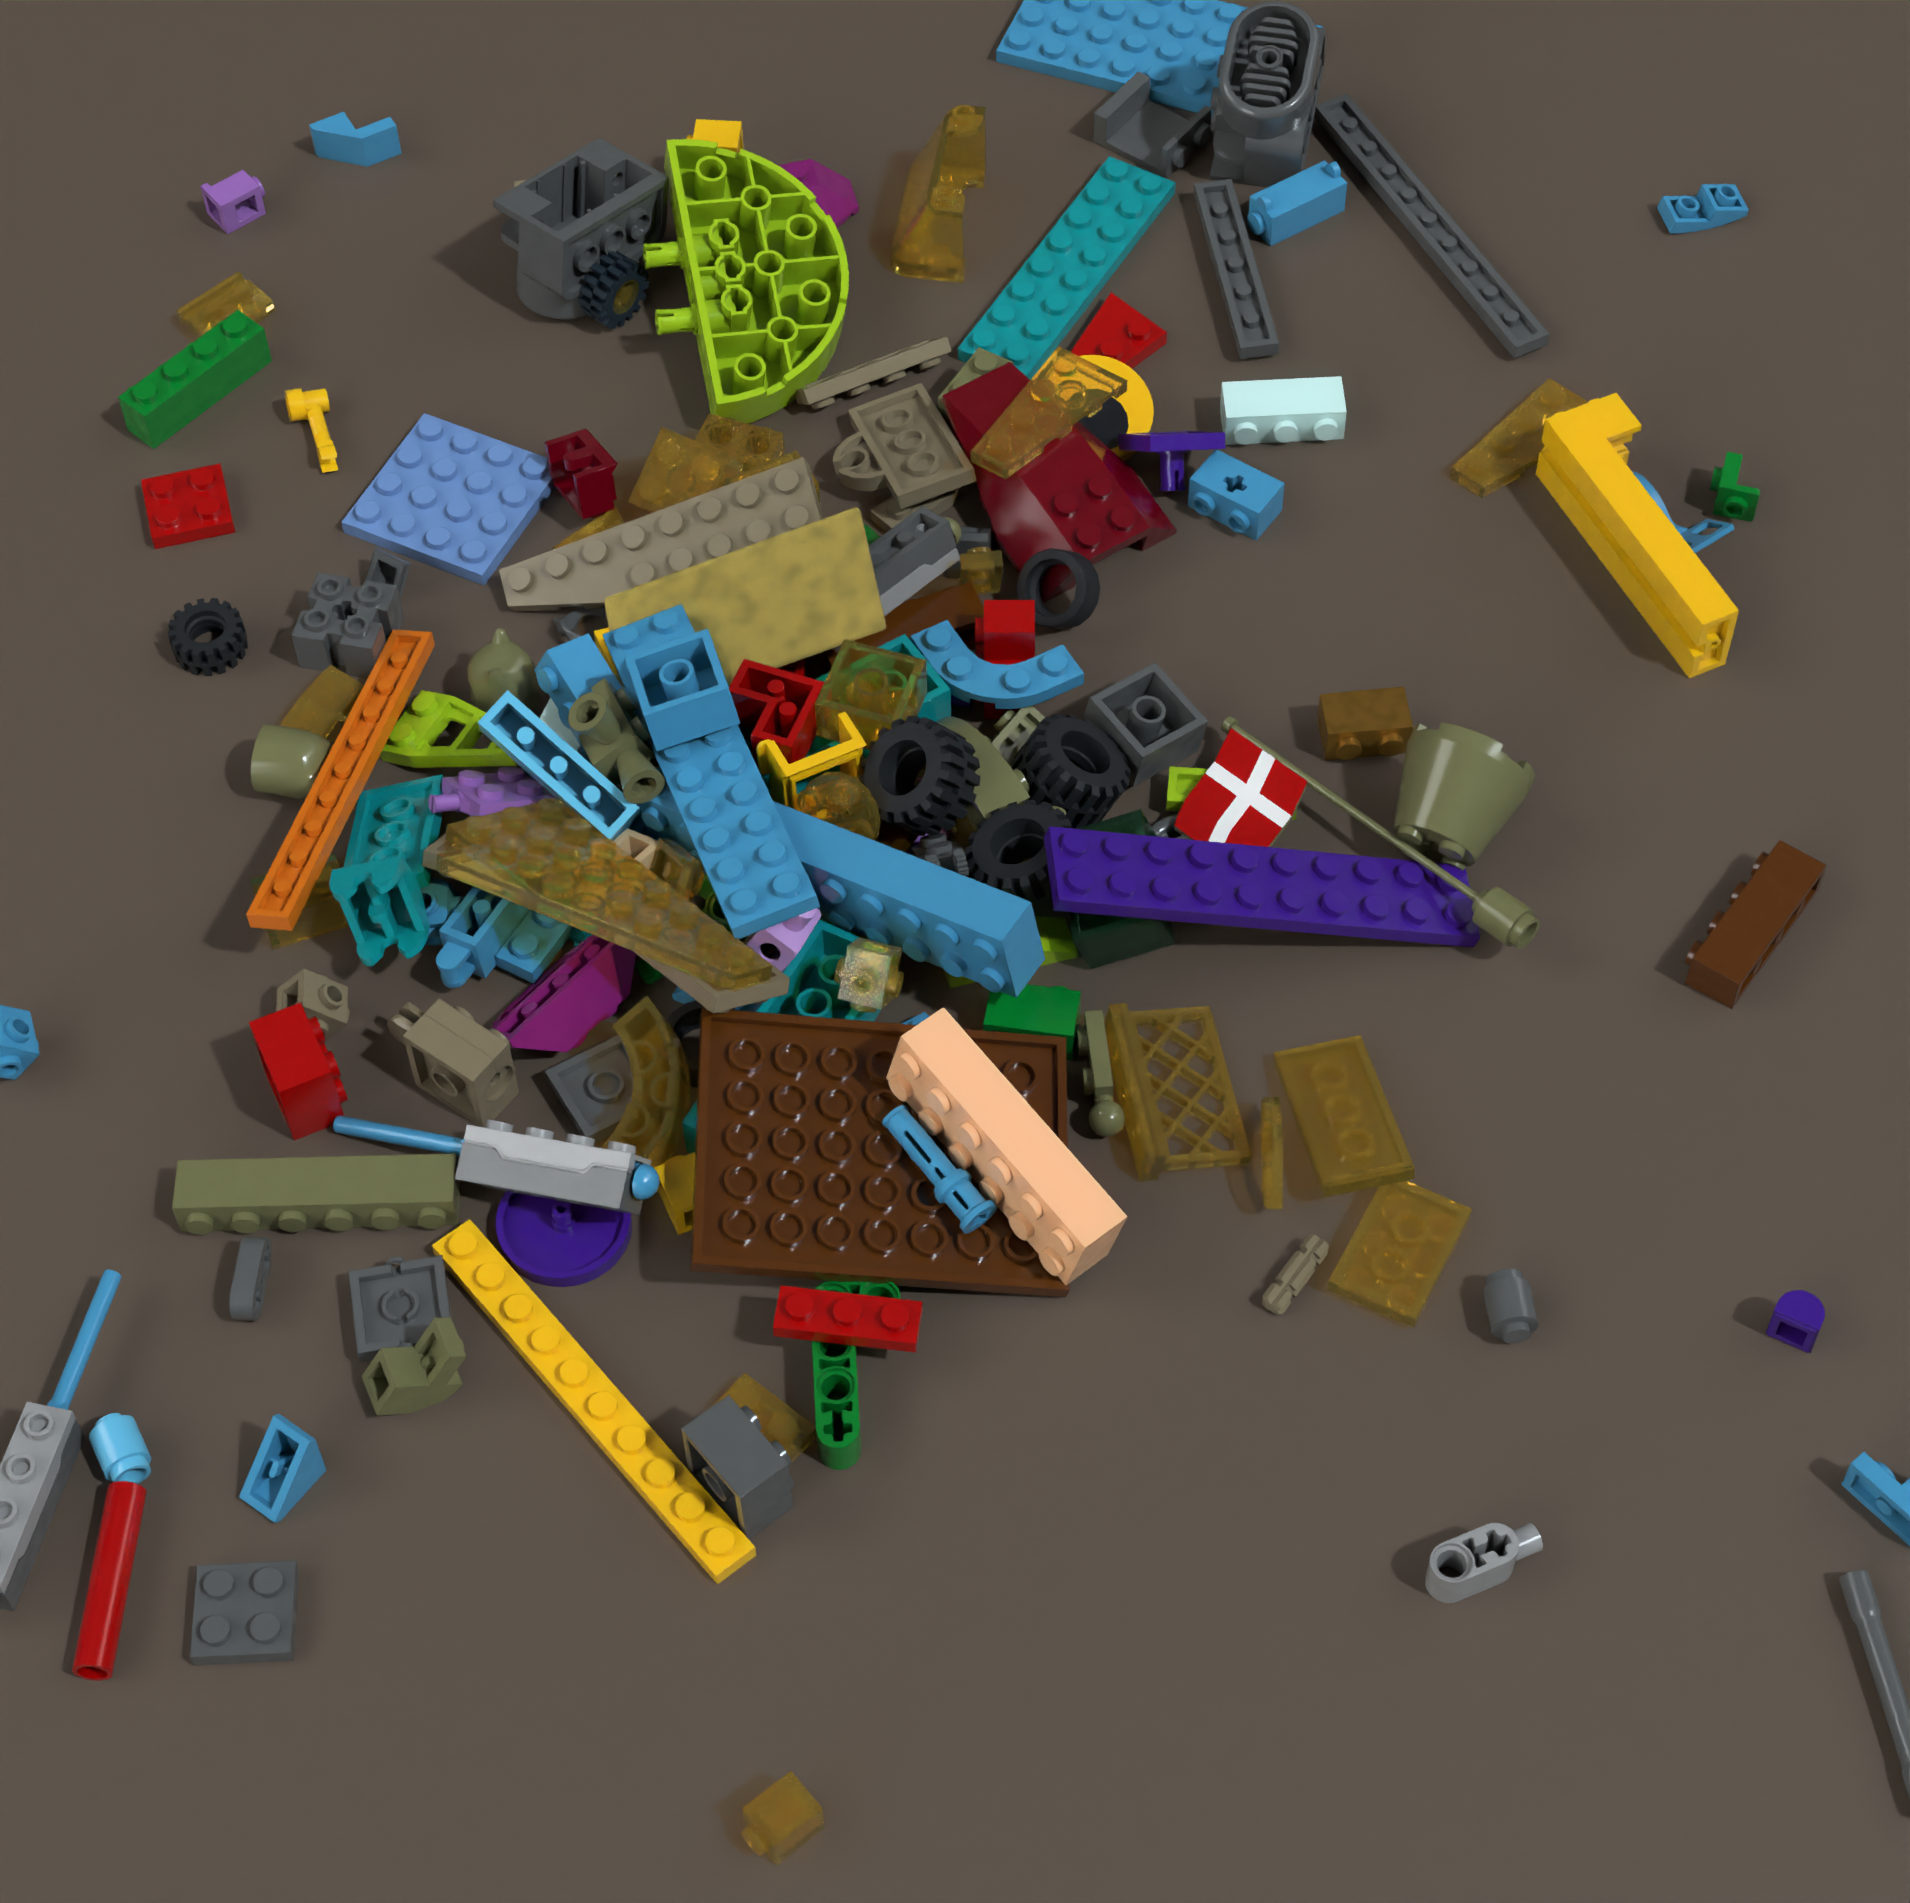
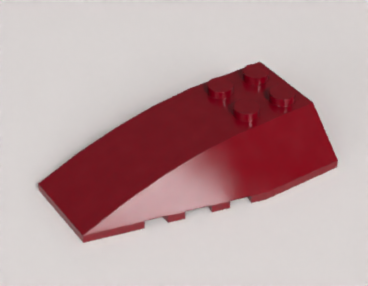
(1064, 499)

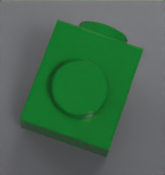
(1733, 499)

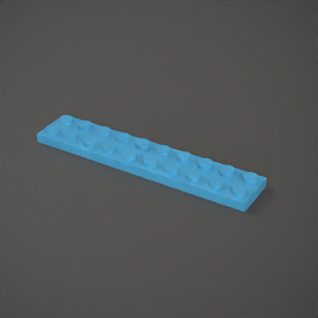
(723, 804)

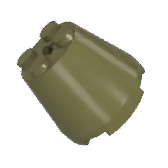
(1457, 793)

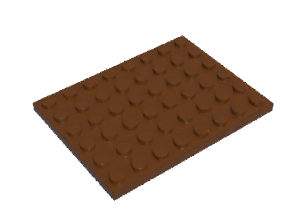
(811, 1181)

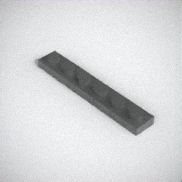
(1236, 269)

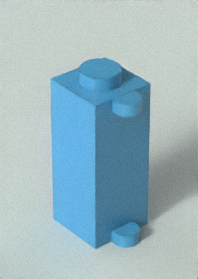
(1297, 202)

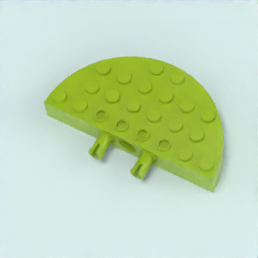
(758, 275)

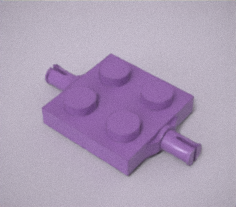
(487, 793)

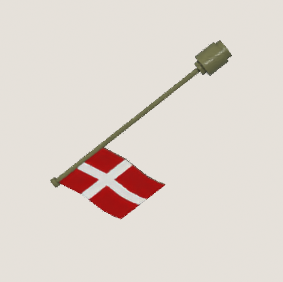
(1254, 795)

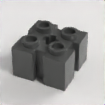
(346, 624)

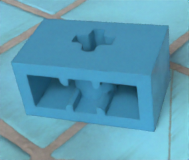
(1235, 494)

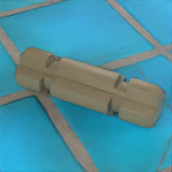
(1295, 1274)

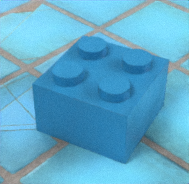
(682, 690)

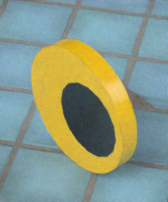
(1126, 414)

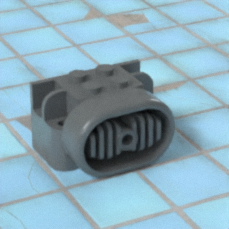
(1266, 94)
(574, 217)

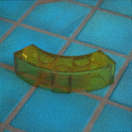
(659, 1084)

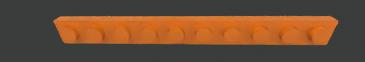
(340, 781)

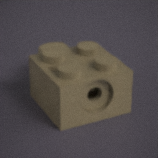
(457, 1059)

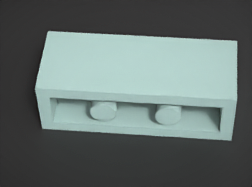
(1283, 410)

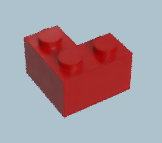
(1006, 636)
(776, 707)

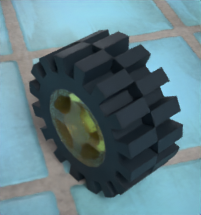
(614, 289)

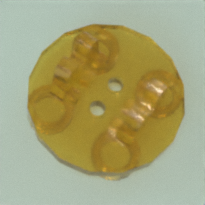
(835, 795)

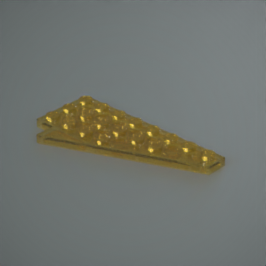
(576, 875)

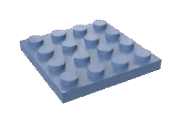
(452, 499)

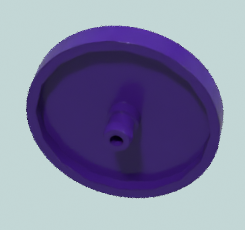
(560, 1240)

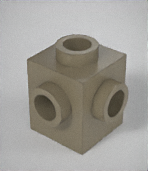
(318, 997)

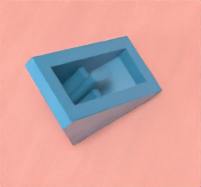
(282, 1469)

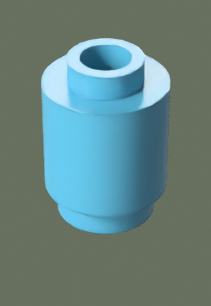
(120, 1448)

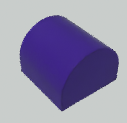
(1797, 1319)

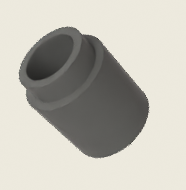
(1510, 1306)

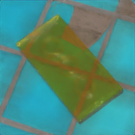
(1343, 1116)

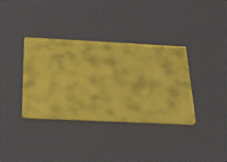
(772, 597)

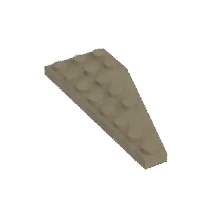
(665, 541)

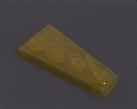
(1045, 409)
(1513, 442)

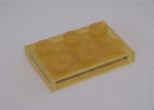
(1399, 1250)

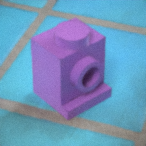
(234, 201)

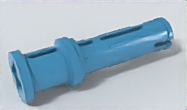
(951, 1184)

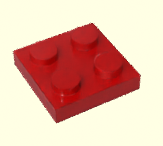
(187, 506)

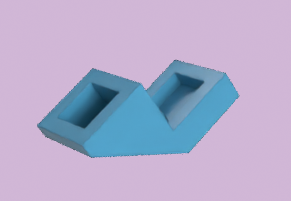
(339, 140)

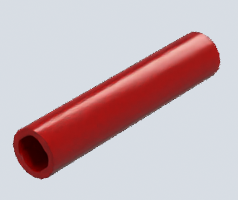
(109, 1581)

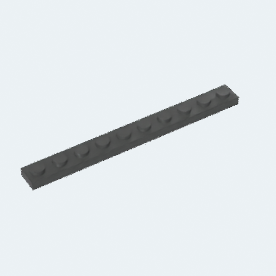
(1432, 226)

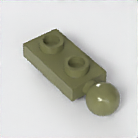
(1106, 1116)

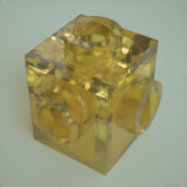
(869, 975)

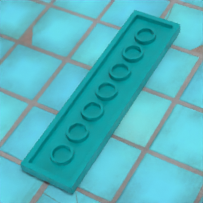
(1070, 266)

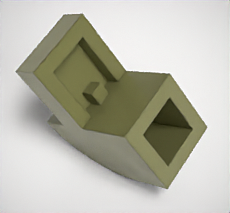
(416, 1376)

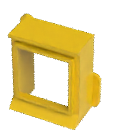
(784, 775)

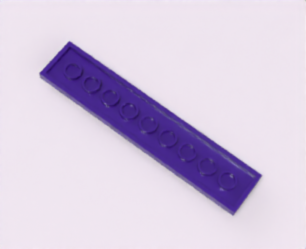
(1256, 887)

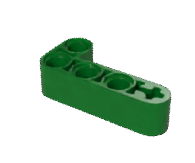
(841, 1376)

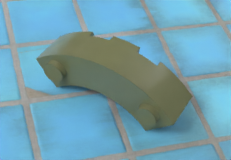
(998, 780)

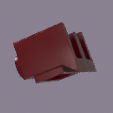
(584, 488)

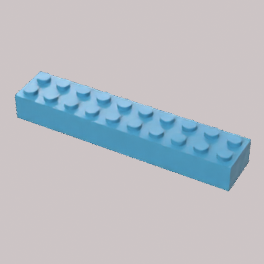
(899, 899)

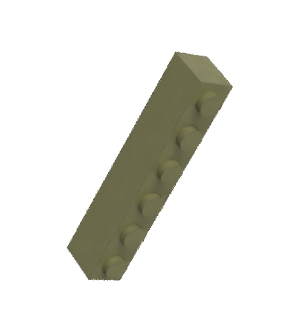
(316, 1193)

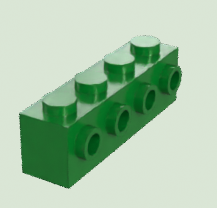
(195, 379)

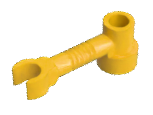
(311, 406)

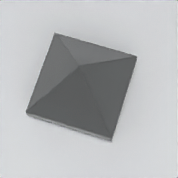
(388, 569)

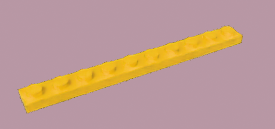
(595, 1402)

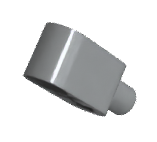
(1469, 1550)

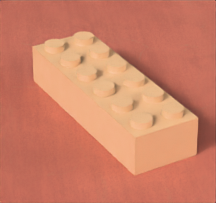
(1004, 1146)

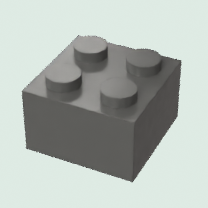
(1148, 721)
(739, 1465)

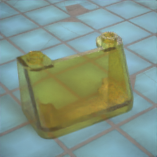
(930, 217)

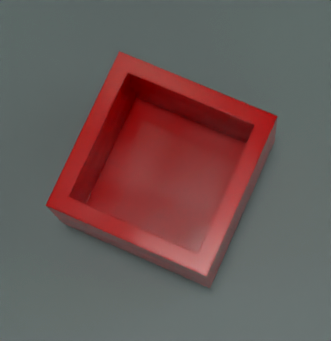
(299, 1069)

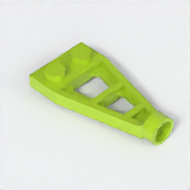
(422, 725)

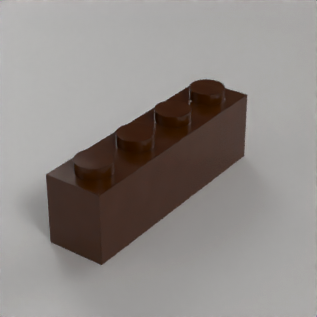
(954, 604)
(1754, 923)

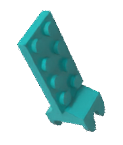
(385, 870)

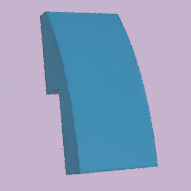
(1710, 208)

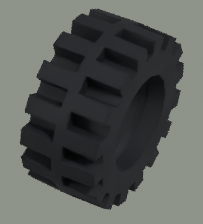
(203, 619)

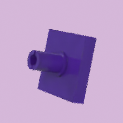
(1172, 449)

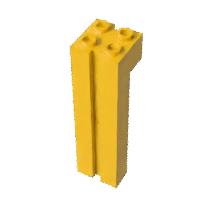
(1630, 533)

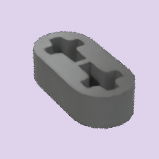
(250, 1278)

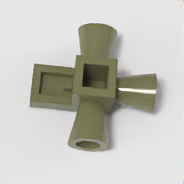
(617, 741)

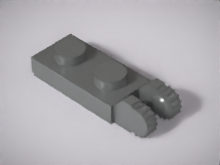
(942, 852)

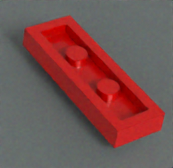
(848, 1318)

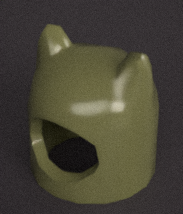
(499, 668)
(287, 760)

